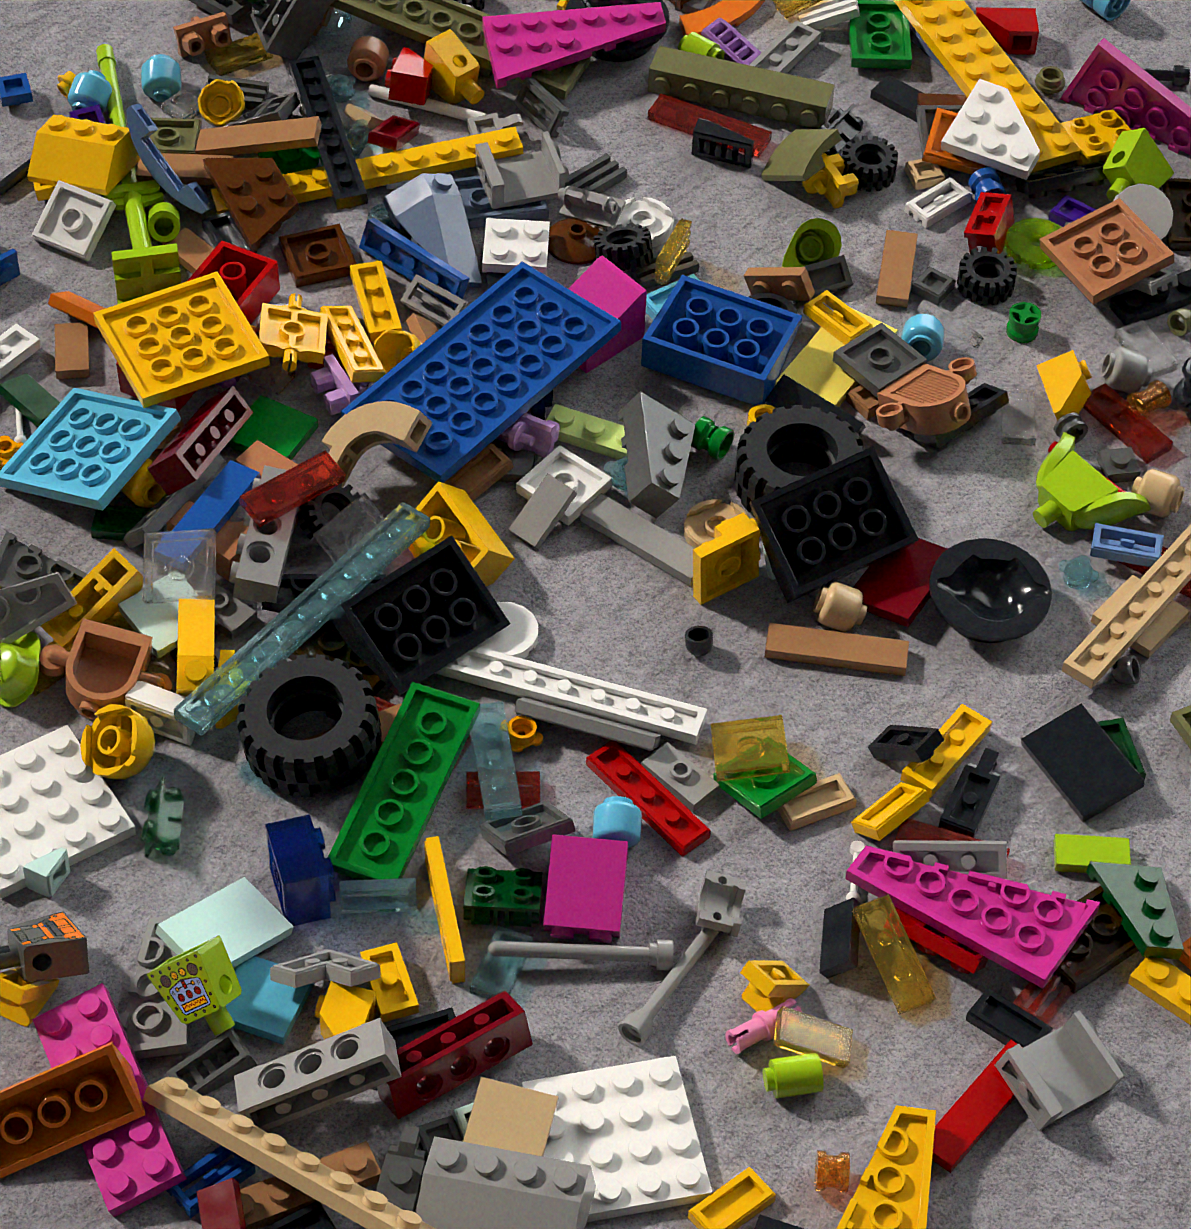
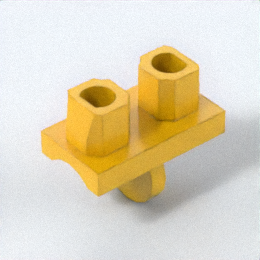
(831, 182)

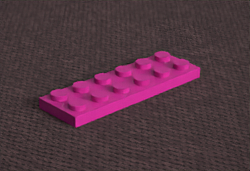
(133, 1158)

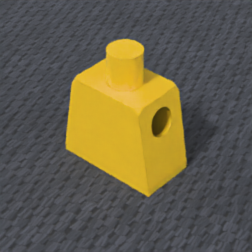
(454, 69)

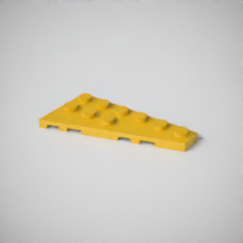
(897, 1180)

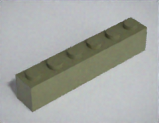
(740, 87)

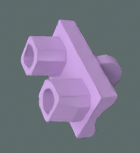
(335, 378)
(531, 435)

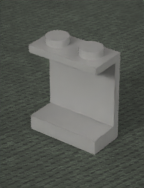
(523, 176)
(1060, 1071)

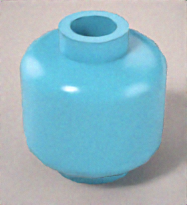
(160, 77)
(89, 90)
(924, 335)
(617, 820)

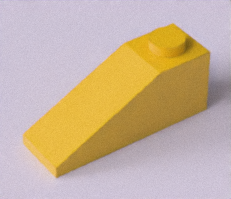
(96, 597)
(194, 644)

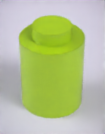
(163, 222)
(794, 1075)

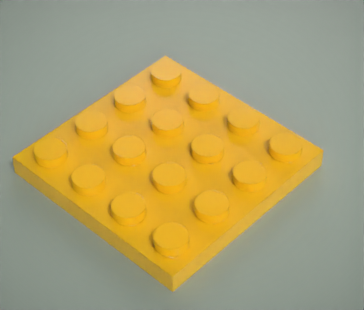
(181, 339)

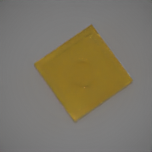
(749, 748)

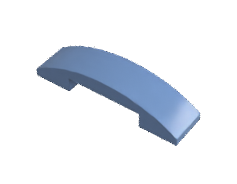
(141, 128)

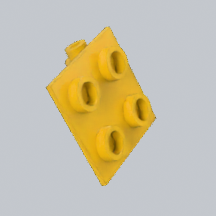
(1095, 135)

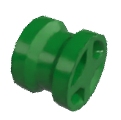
(1023, 322)

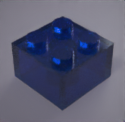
(300, 869)

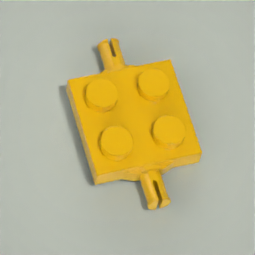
(293, 332)

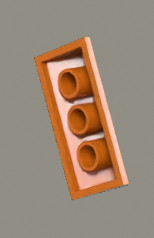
(66, 1107)

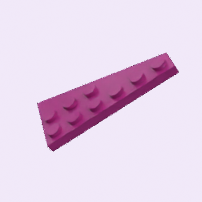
(1118, 83)
(986, 913)

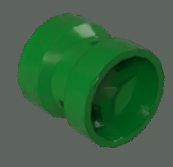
(712, 438)

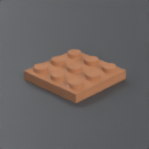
(1106, 251)

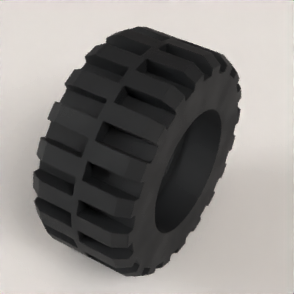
(785, 438)
(317, 762)

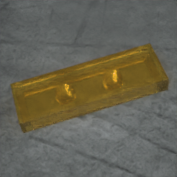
(894, 954)

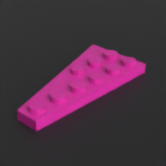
(561, 37)

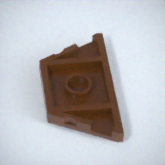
(253, 195)

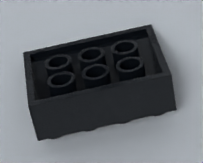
(832, 524)
(420, 617)

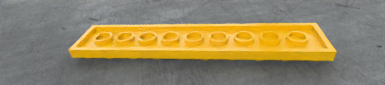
(973, 54)

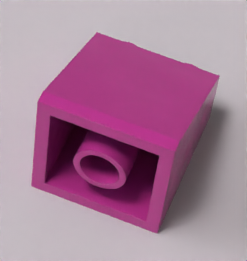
(620, 297)
(585, 887)

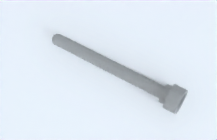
(656, 954)
(637, 1026)

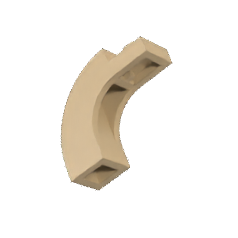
(372, 426)

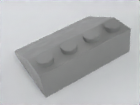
(502, 1189)

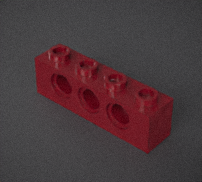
(200, 441)
(456, 1053)

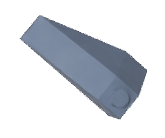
(436, 219)

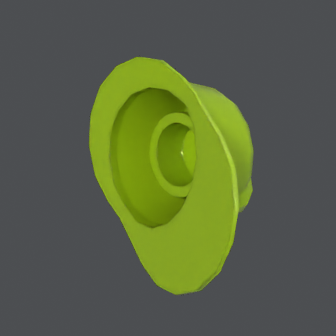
(812, 243)
(19, 669)

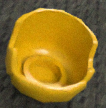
(221, 102)
(394, 346)

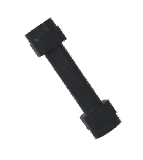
(1178, 75)

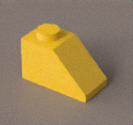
(1065, 383)
(344, 1008)

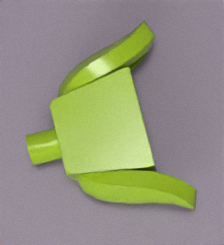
(1079, 494)

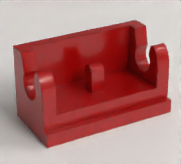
(990, 221)

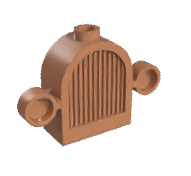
(928, 399)
(102, 666)

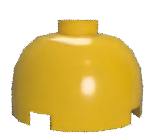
(117, 742)

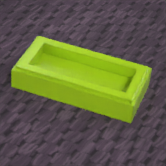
(1075, 852)

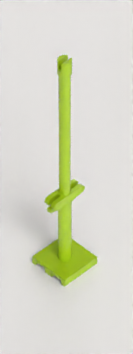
(145, 266)

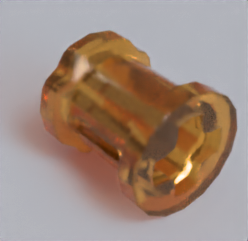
(1150, 399)

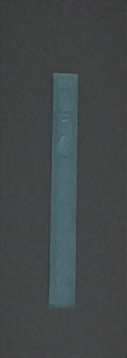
(301, 618)

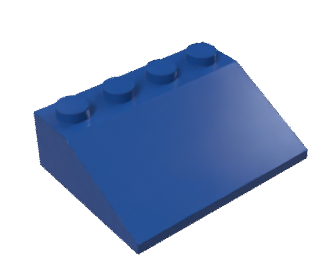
(720, 340)

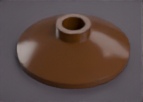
(573, 241)

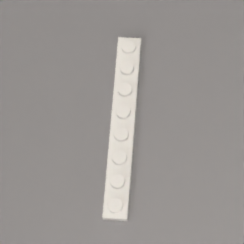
(578, 693)

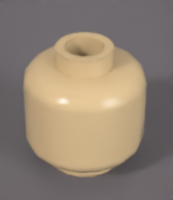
(1161, 492)
(839, 606)

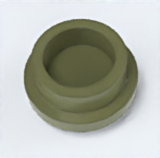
(1050, 80)

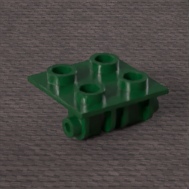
(502, 891)

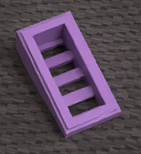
(723, 33)

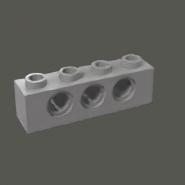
(262, 580)
(318, 1075)

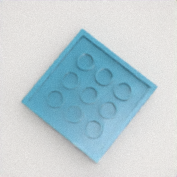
(88, 448)

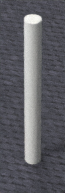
(430, 105)

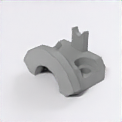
(720, 903)

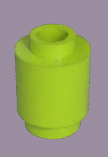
(700, 45)

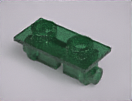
(157, 831)

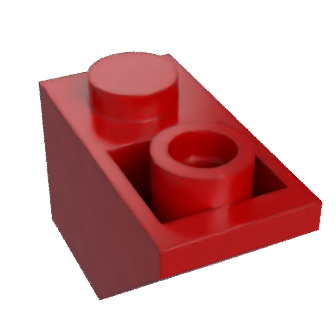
(1012, 28)
(409, 78)

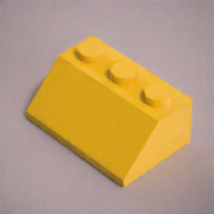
(82, 154)
(456, 515)

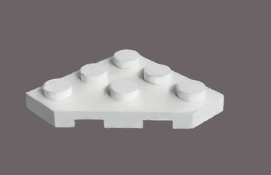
(992, 132)

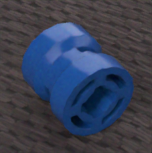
(985, 181)

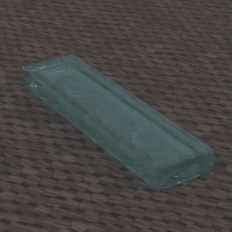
(495, 763)

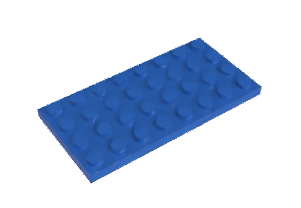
(491, 366)

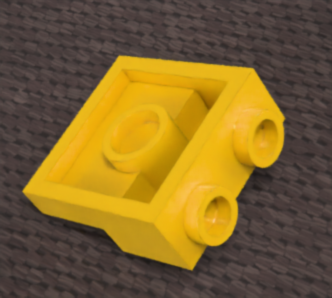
(727, 559)

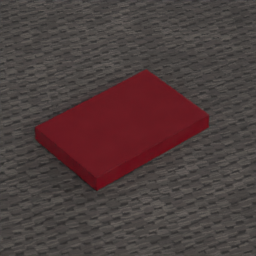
(900, 583)

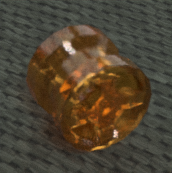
(832, 1171)

